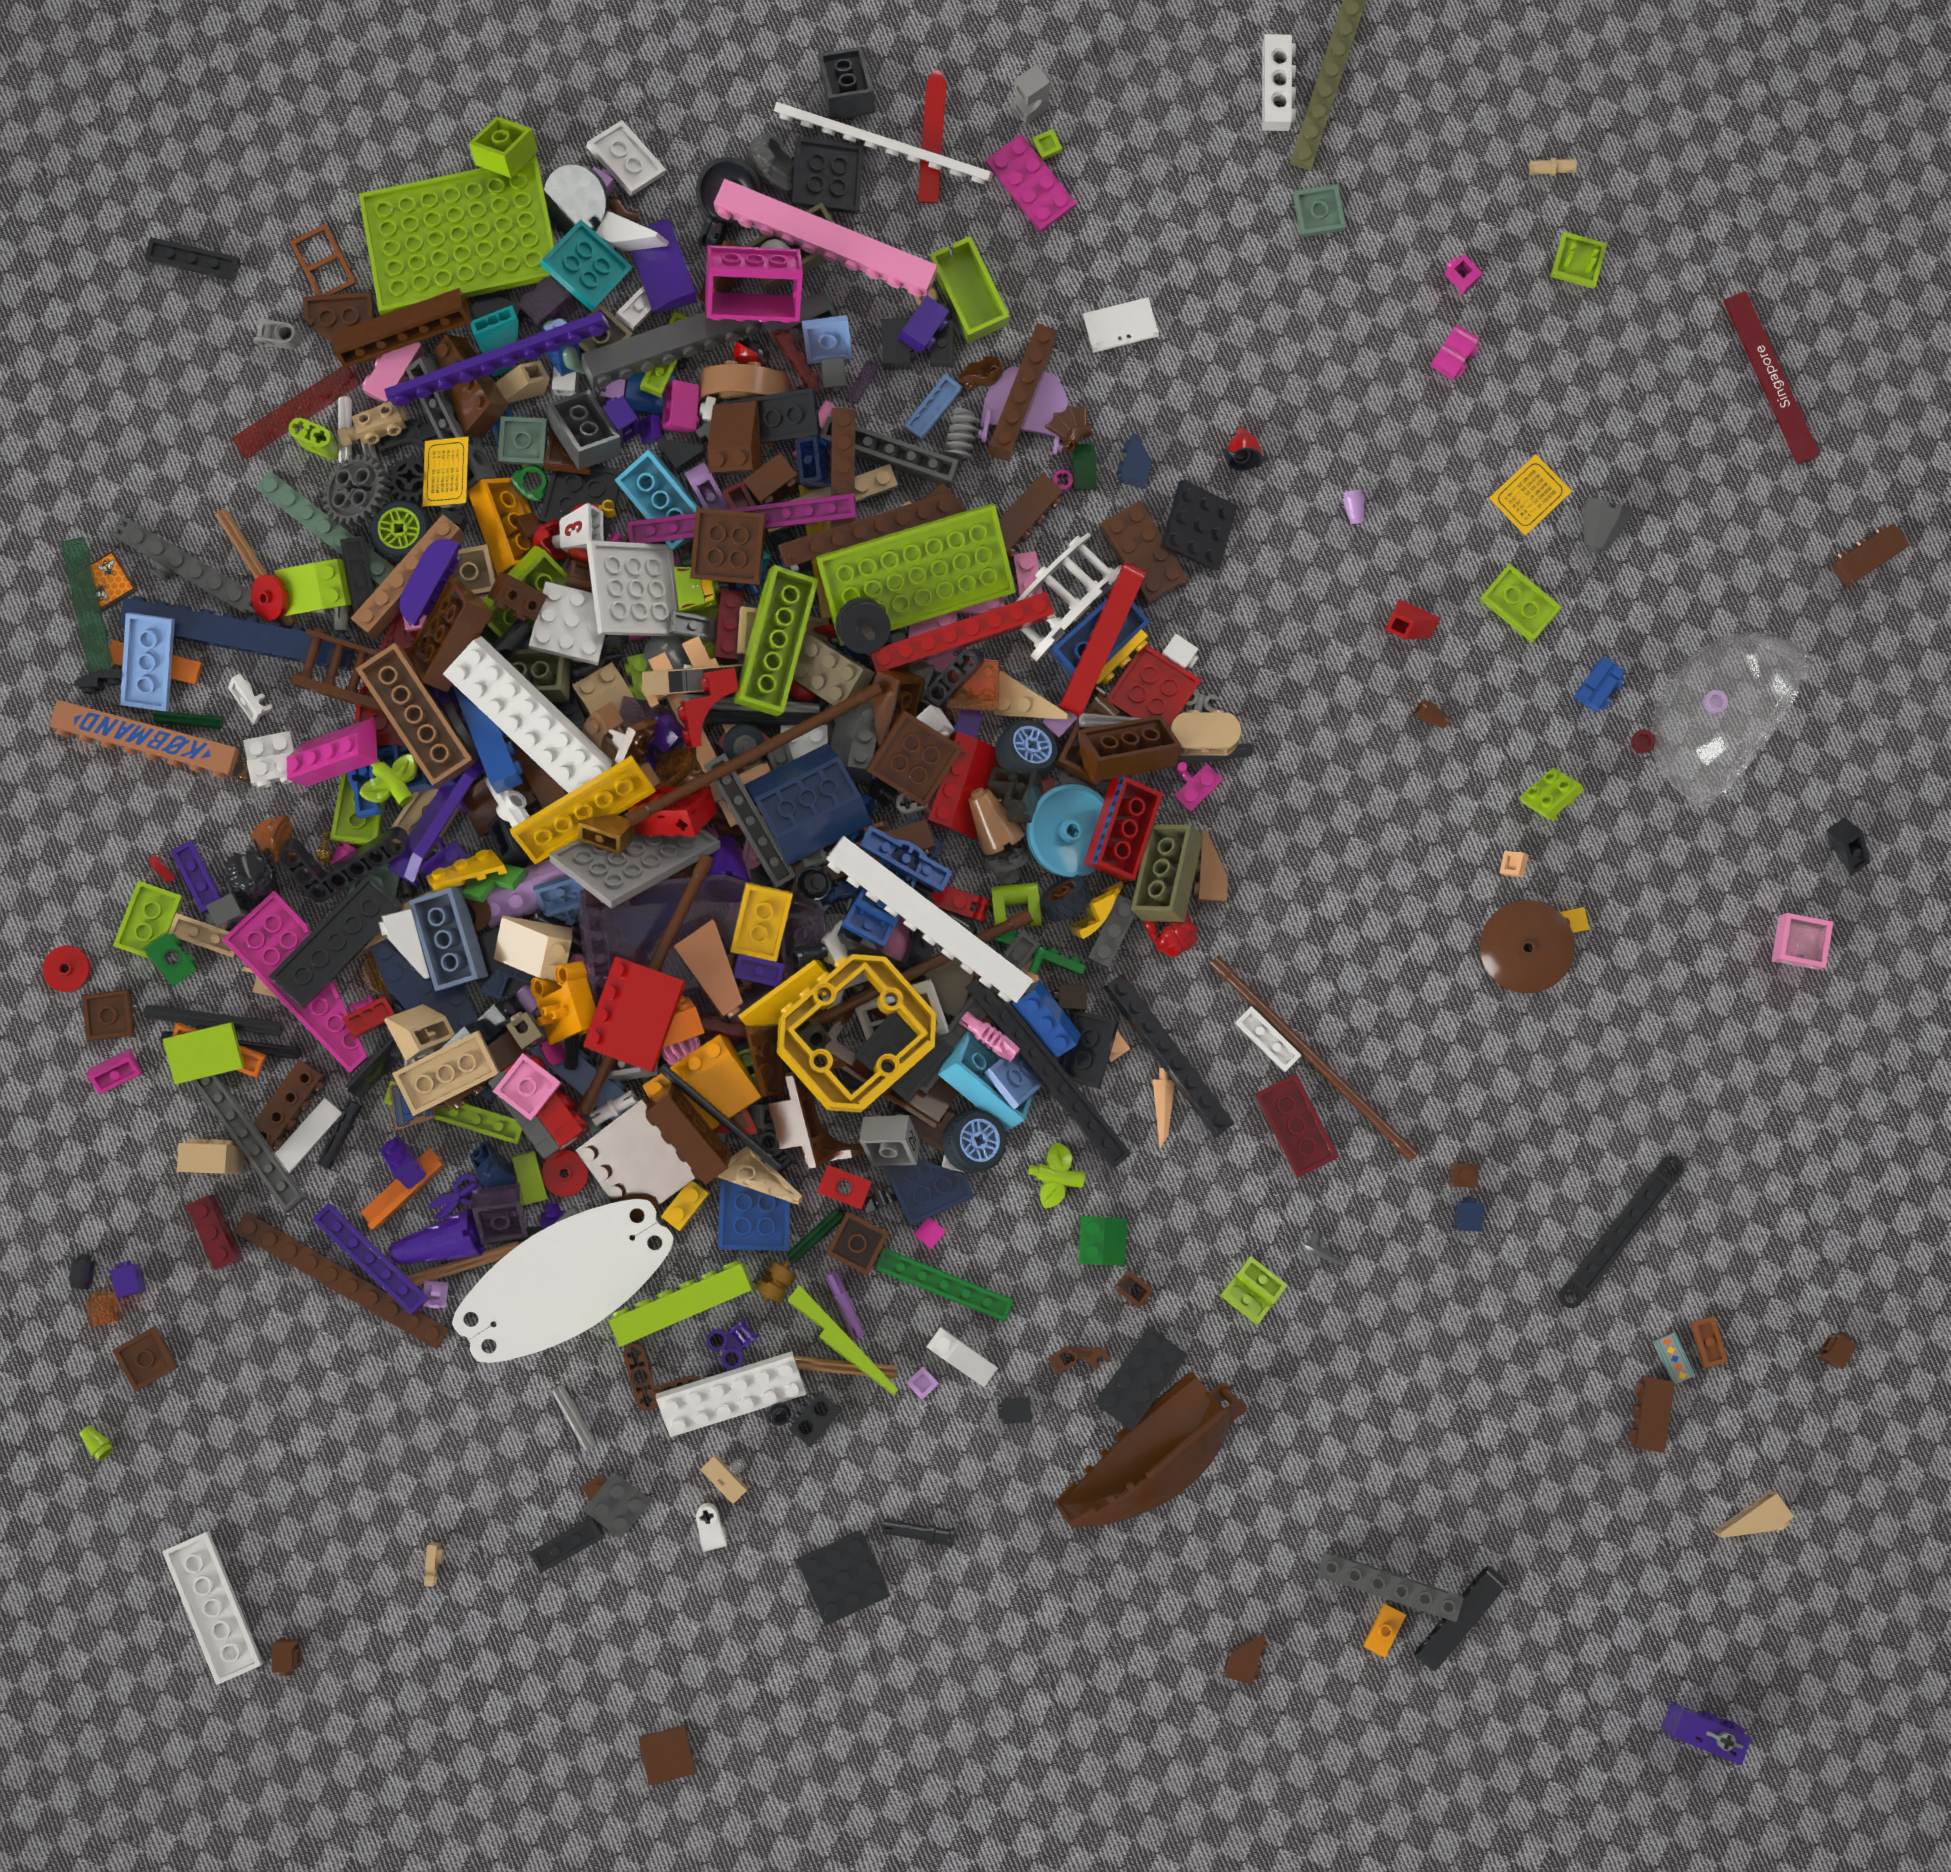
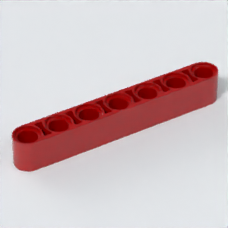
(1102, 639)

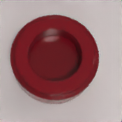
(1642, 741)

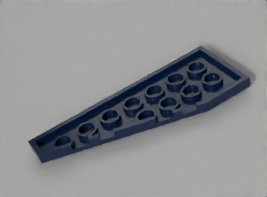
(413, 990)

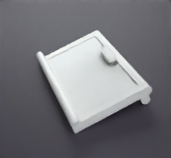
(1119, 321)

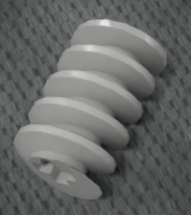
(960, 434)

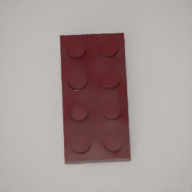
(1296, 1125)

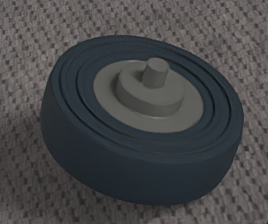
(741, 739)

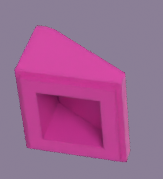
(930, 1232)

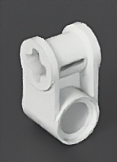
(711, 1531)

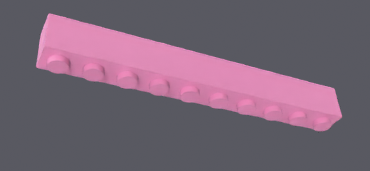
(825, 238)

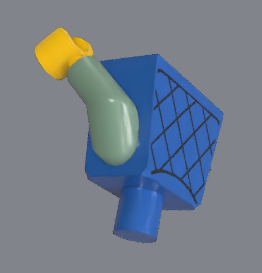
(568, 357)

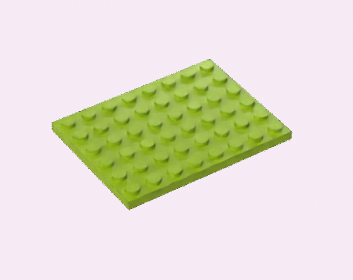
(456, 233)

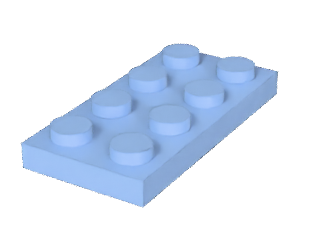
(147, 661)

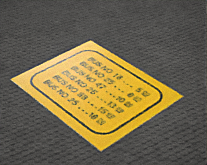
(445, 471)
(1530, 494)

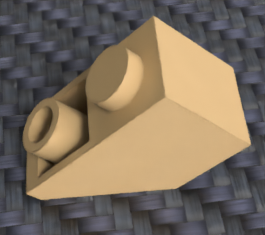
(524, 382)

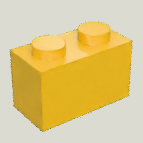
(685, 1205)

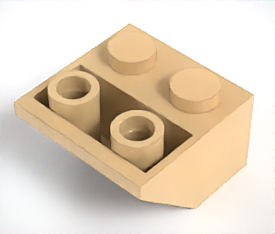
(419, 1031)

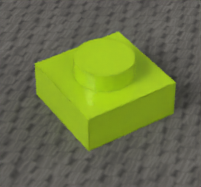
(1047, 144)

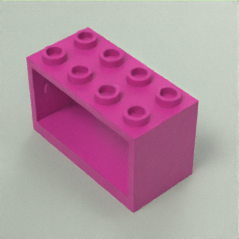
(753, 263)

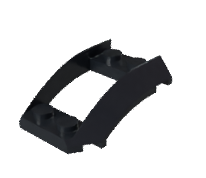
(916, 952)

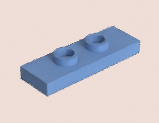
(933, 407)

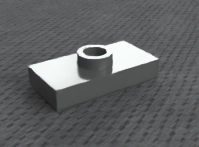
(691, 626)

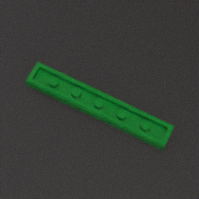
(944, 1284)

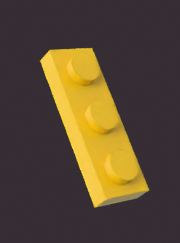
(1122, 658)

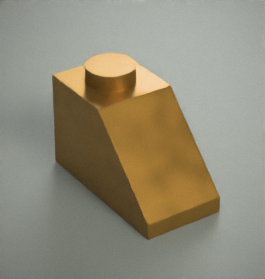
(606, 832)

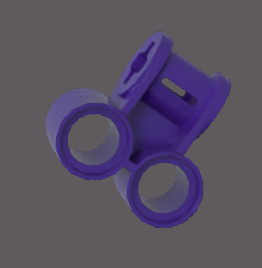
(733, 1342)

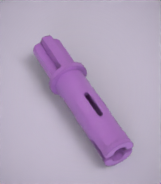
(844, 1305)

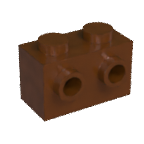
(516, 596)

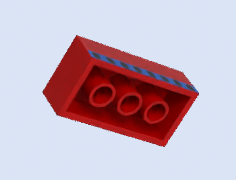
(1123, 828)

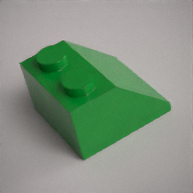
(1102, 1241)

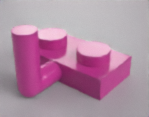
(1196, 786)

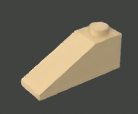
(1763, 1515)

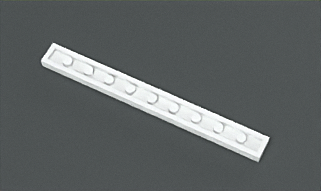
(892, 146)

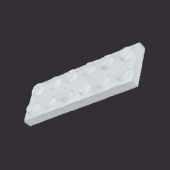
(730, 1394)
(212, 1608)

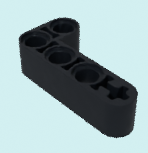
(948, 684)

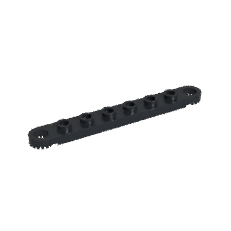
(1621, 1232)

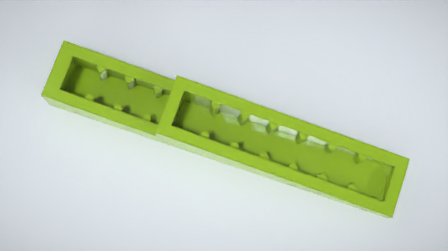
(837, 1339)

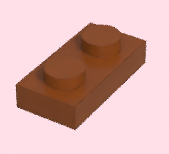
(1708, 1341)

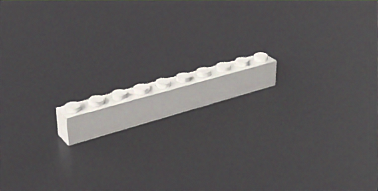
(929, 919)

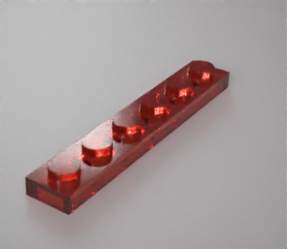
(301, 406)

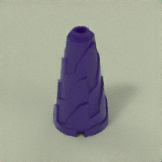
(449, 1239)

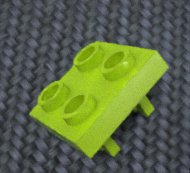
(1578, 260)
(1552, 794)

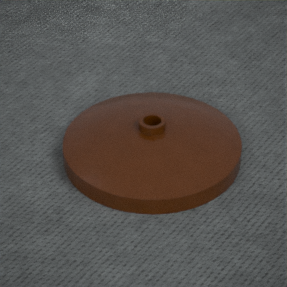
(1521, 924)

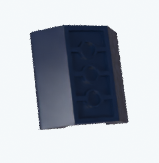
(809, 803)

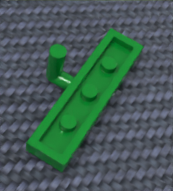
(1050, 955)

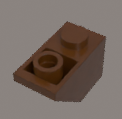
(1244, 1659)

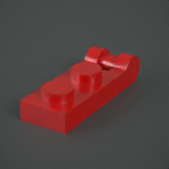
(960, 903)

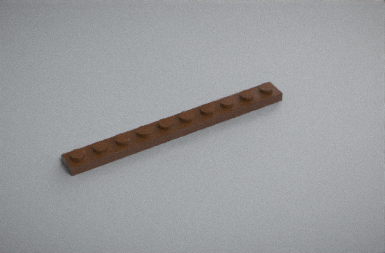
(340, 1279)

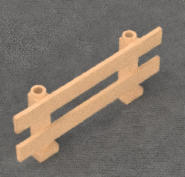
(704, 753)

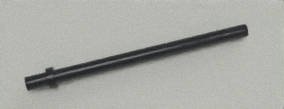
(766, 1156)

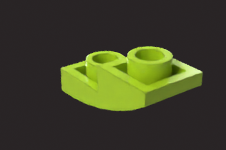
(529, 1177)

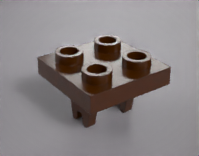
(633, 740)

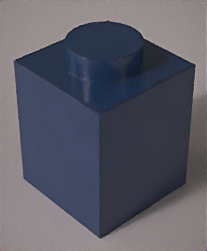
(1469, 1215)

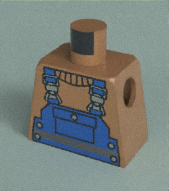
(402, 1115)

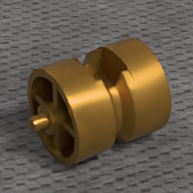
(776, 1281)

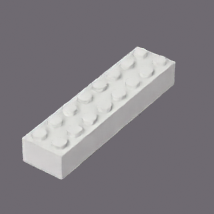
(526, 716)

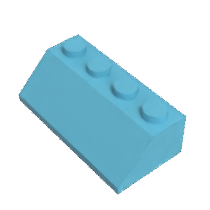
(656, 491)
(965, 1072)

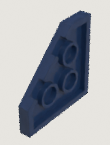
(927, 1189)

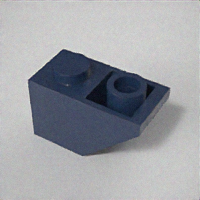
(1137, 463)
(491, 1166)

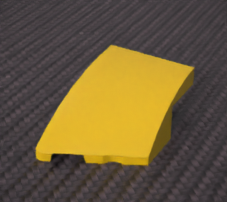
(1098, 911)

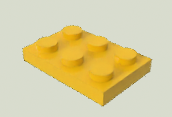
(761, 922)

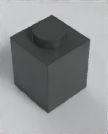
(834, 373)

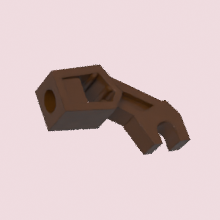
(1088, 1354)

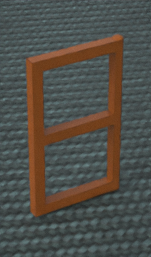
(294, 242)

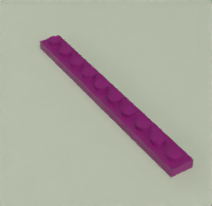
(778, 515)

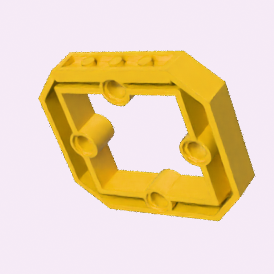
(908, 1005)

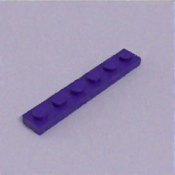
(370, 1259)

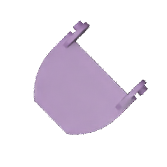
(1049, 399)

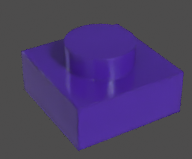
(650, 429)

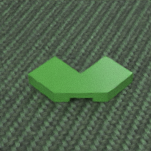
(481, 889)

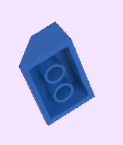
(1047, 1019)

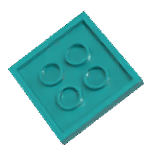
(586, 265)

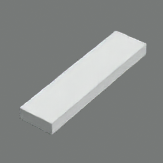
(308, 1134)

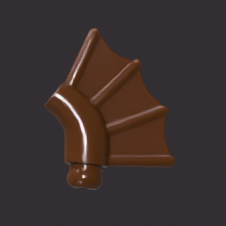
(1070, 426)

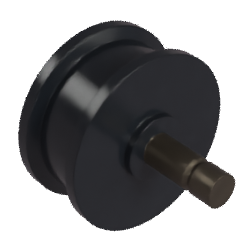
(863, 625)

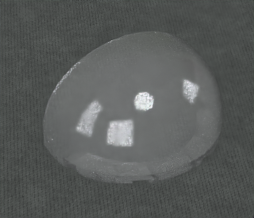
(1723, 709)

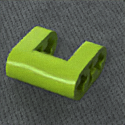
(320, 442)
(1015, 895)

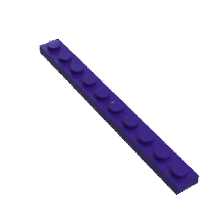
(497, 359)

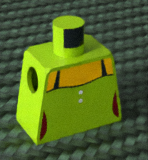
(695, 593)

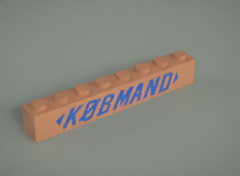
(144, 738)

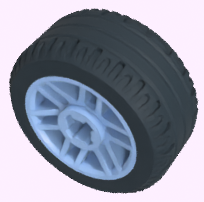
(1027, 747)
(974, 1141)

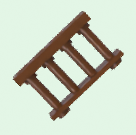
(328, 686)

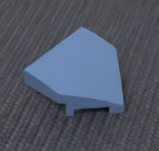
(559, 898)

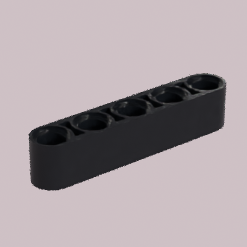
(1449, 1634)

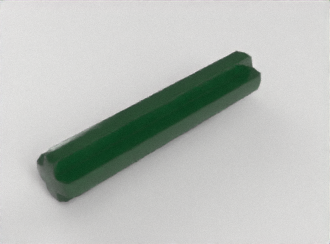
(187, 719)
(815, 1235)

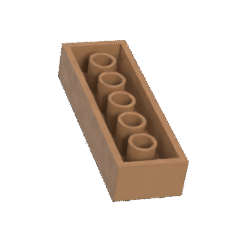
(416, 715)

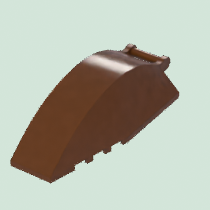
(1155, 1460)

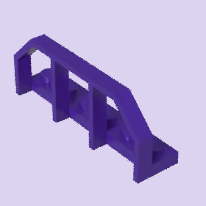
(432, 823)

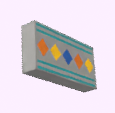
(1673, 1358)

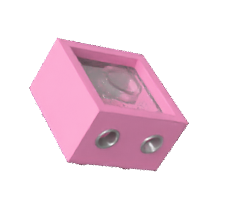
(1802, 941)

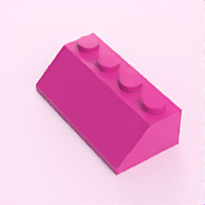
(333, 753)

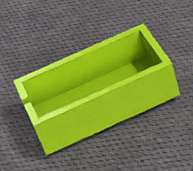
(969, 290)

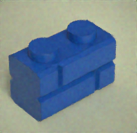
(1600, 684)

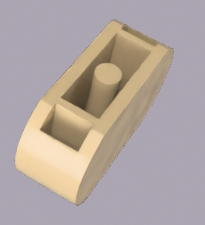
(1206, 733)

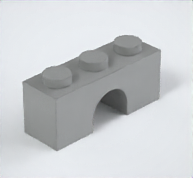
(1032, 93)

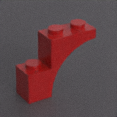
(693, 711)

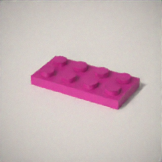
(1030, 183)

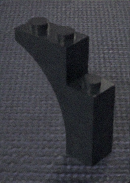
(492, 1022)

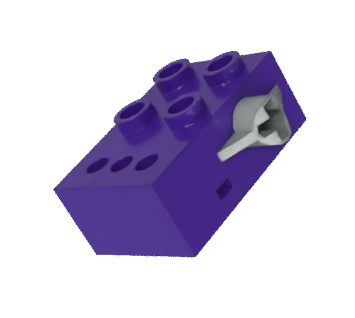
(1707, 1732)

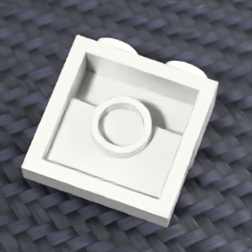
(268, 758)

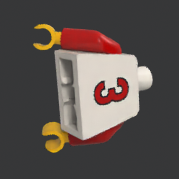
(581, 526)

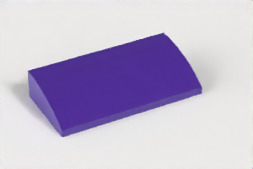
(664, 272)

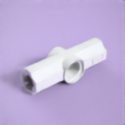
(510, 805)

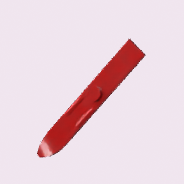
(932, 136)

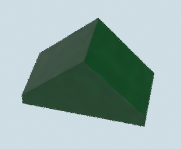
(1084, 467)

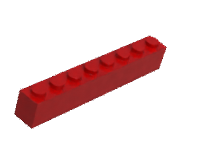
(963, 633)

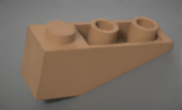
(1212, 877)

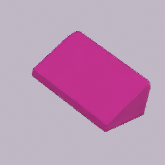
(114, 1071)

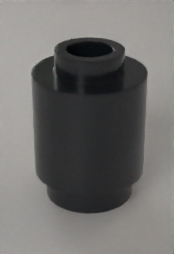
(82, 1271)

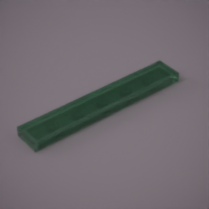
(87, 605)

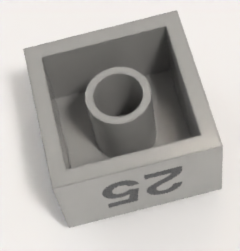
(890, 1140)

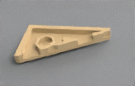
(1020, 701)
(750, 1172)

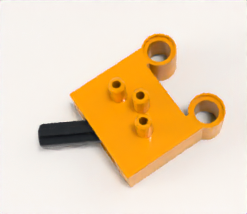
(565, 1008)

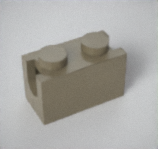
(526, 1031)

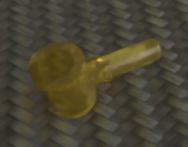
(322, 853)

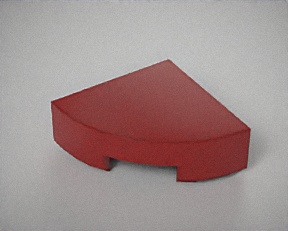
(159, 867)

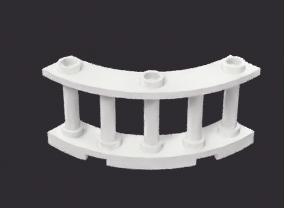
(1076, 606)

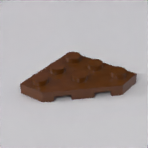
(337, 312)

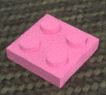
(527, 1087)

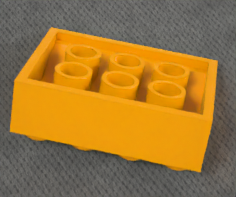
(717, 1075)

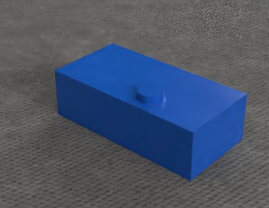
(1071, 647)

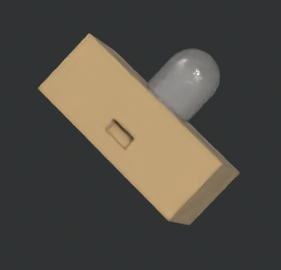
(725, 1477)

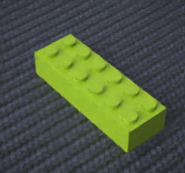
(775, 640)
(679, 1305)

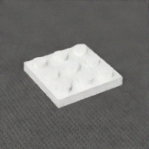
(567, 625)

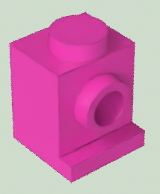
(1467, 268)

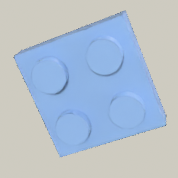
(827, 338)

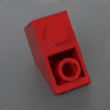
(1411, 622)

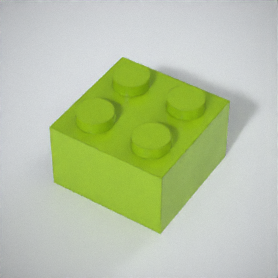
(503, 147)

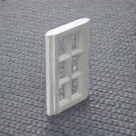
(922, 988)

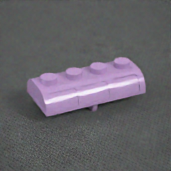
(523, 899)

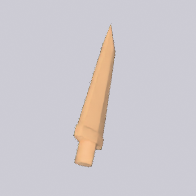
(1163, 1103)

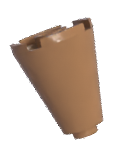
(992, 822)

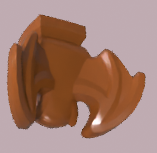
(271, 835)

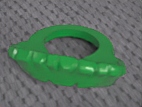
(518, 480)

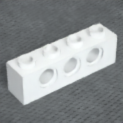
(1275, 117)

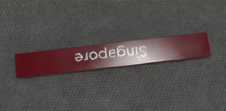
(1771, 378)

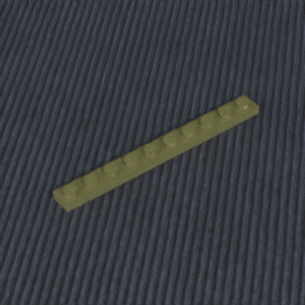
(1327, 83)

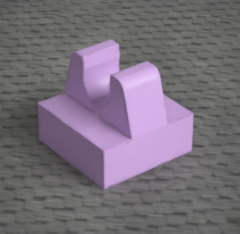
(437, 1293)

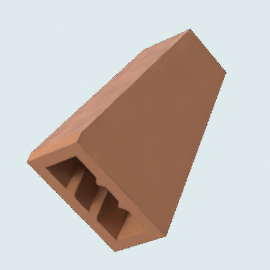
(709, 966)

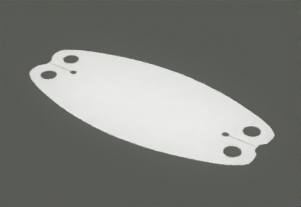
(562, 1280)

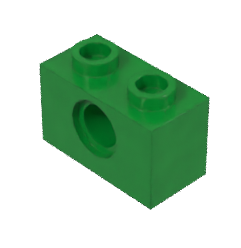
(173, 972)

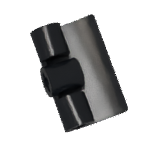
(375, 1067)

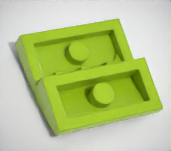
(1253, 1290)

